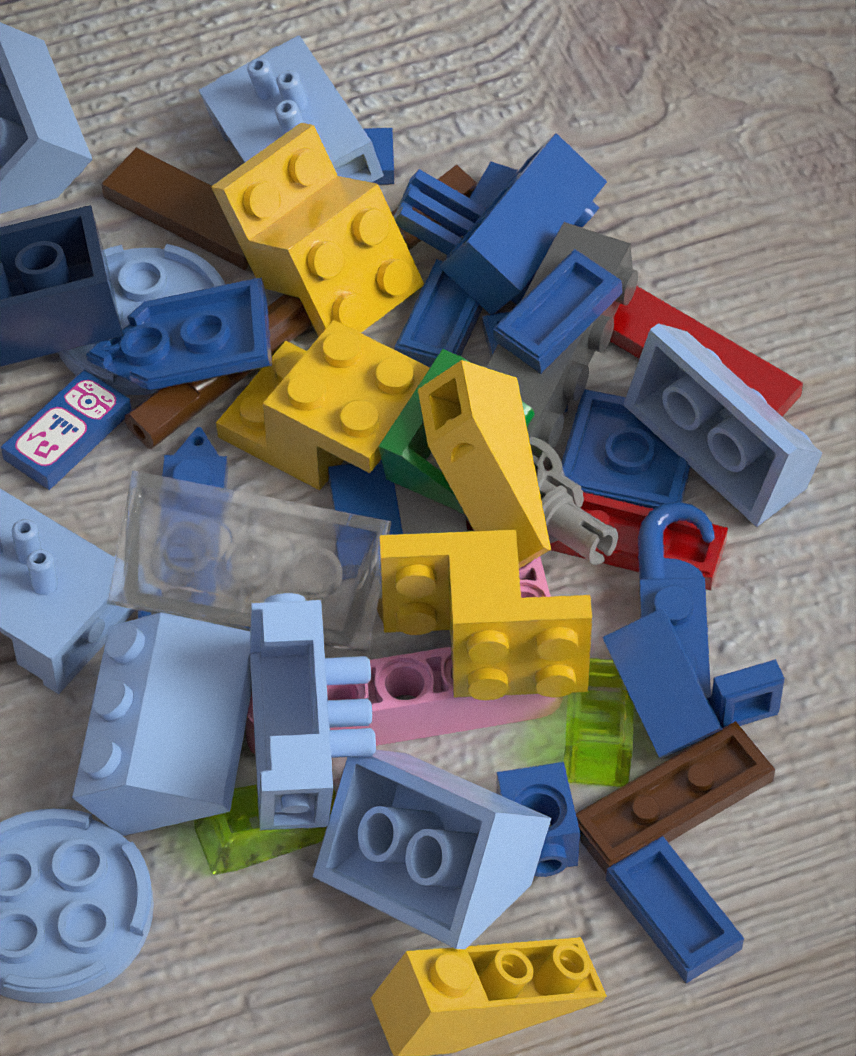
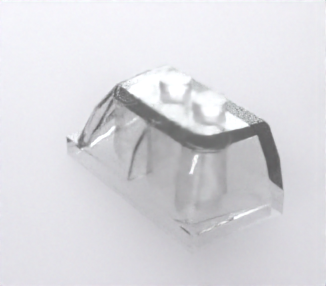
(220, 549)

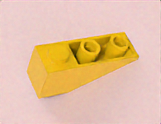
(485, 452)
(479, 993)

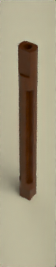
(176, 405)

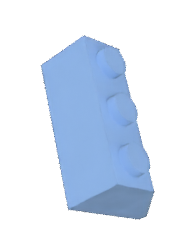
(38, 130)
(719, 425)
(165, 723)
(428, 846)

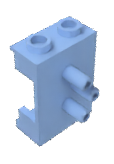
(278, 93)
(52, 594)
(295, 713)

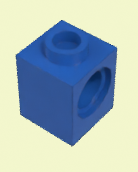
(547, 792)

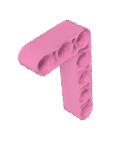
(430, 680)

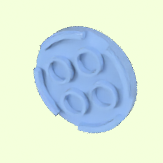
(141, 277)
(69, 905)

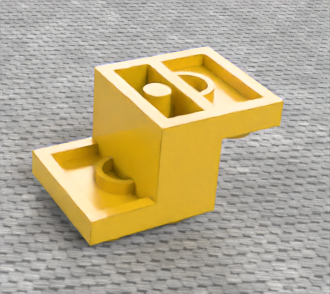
(318, 233)
(322, 404)
(495, 635)

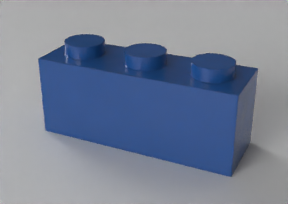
(519, 226)

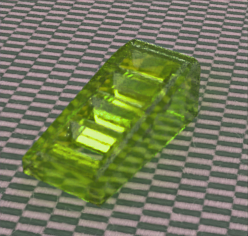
(599, 730)
(248, 846)

